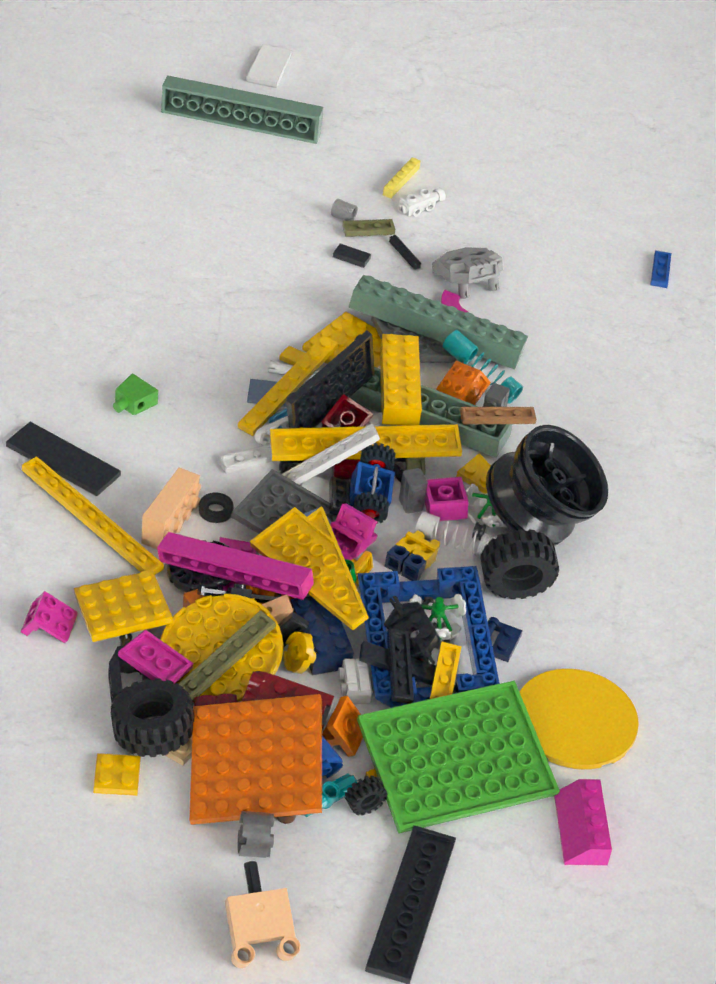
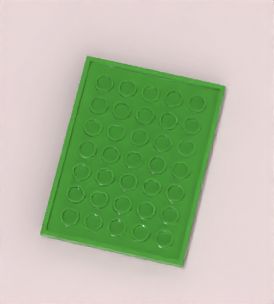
(457, 756)

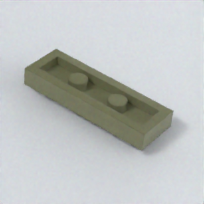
(368, 227)

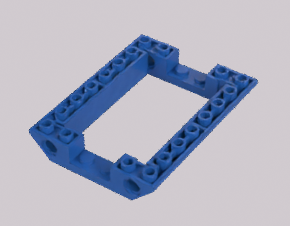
(381, 586)

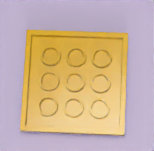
(344, 331)
(123, 605)

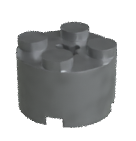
(255, 835)

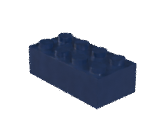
(327, 633)

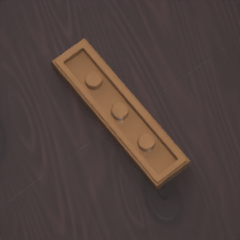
(498, 415)

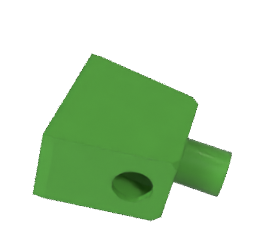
(135, 395)

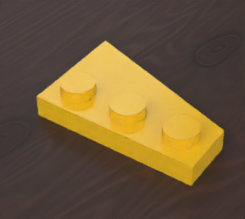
(475, 472)

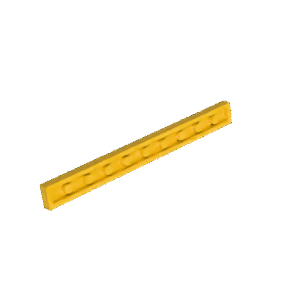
(91, 516)

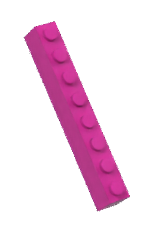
(236, 565)

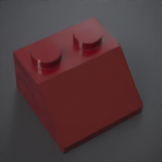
(347, 414)

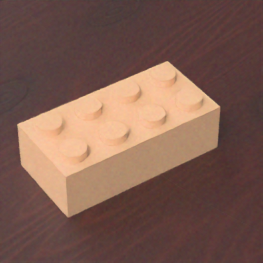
(171, 507)

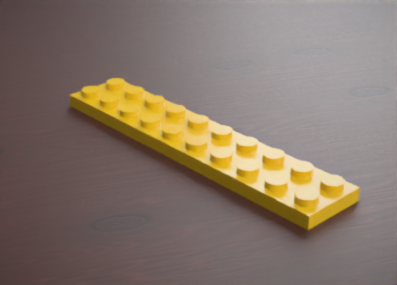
(406, 441)

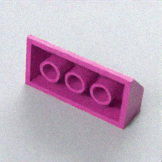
(583, 823)

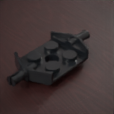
(413, 618)

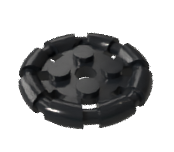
(185, 578)

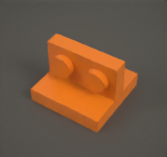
(343, 727)

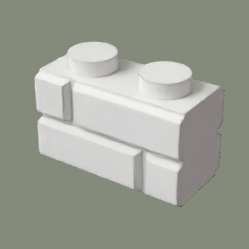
(355, 681)

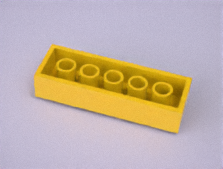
(400, 380)

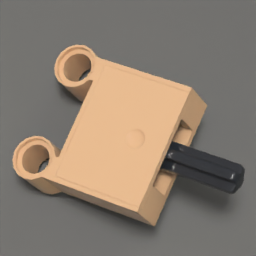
(259, 919)

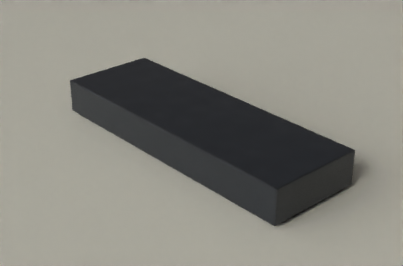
(338, 494)

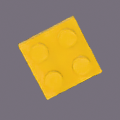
(117, 774)

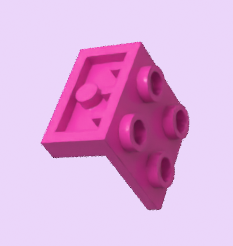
(51, 616)

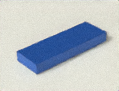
(661, 269)

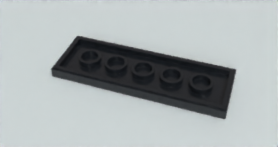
(64, 458)

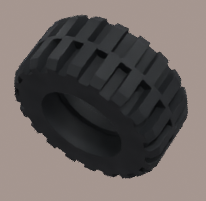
(519, 564)
(152, 735)

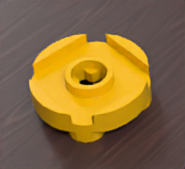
(299, 652)

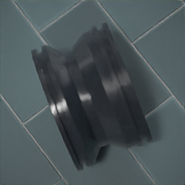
(547, 484)

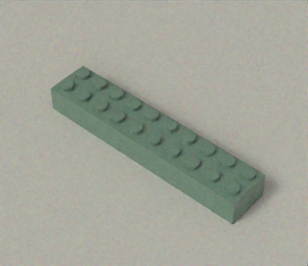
(241, 109)
(436, 319)
(442, 410)

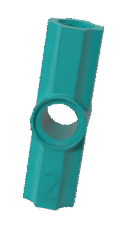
(336, 790)

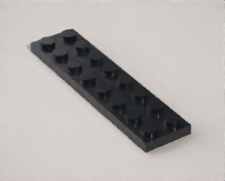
(410, 905)

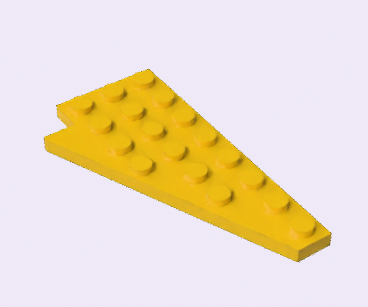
(313, 545)

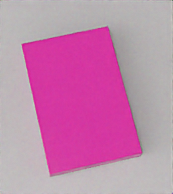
(155, 658)

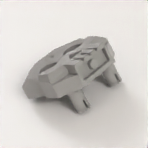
(469, 266)

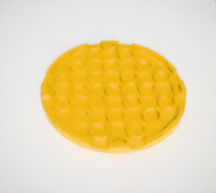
(208, 625)
(580, 718)

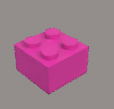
(446, 498)

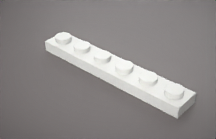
(333, 455)

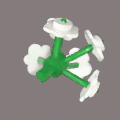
(491, 520)
(437, 614)

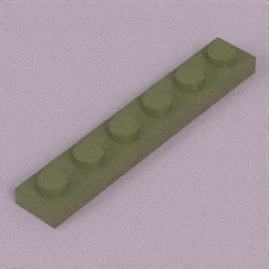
(227, 654)

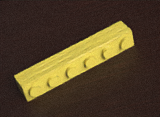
(401, 177)

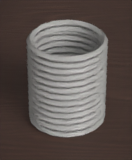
(344, 210)

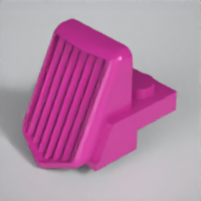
(353, 531)

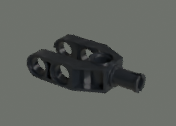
(119, 666)

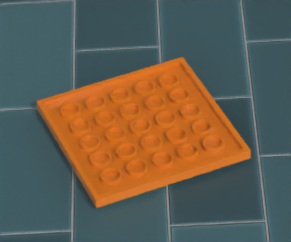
(256, 759)

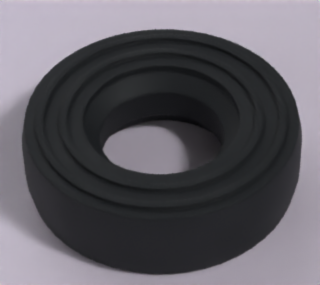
(216, 516)

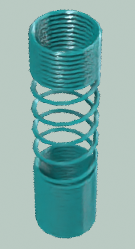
(465, 351)

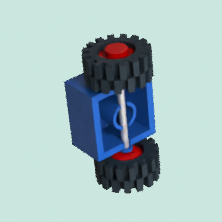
(373, 482)

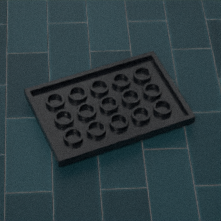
(340, 376)

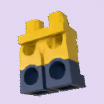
(412, 555)

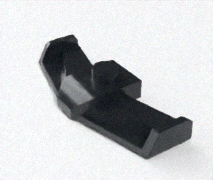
(238, 589)

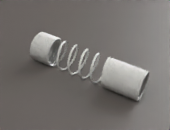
(428, 526)

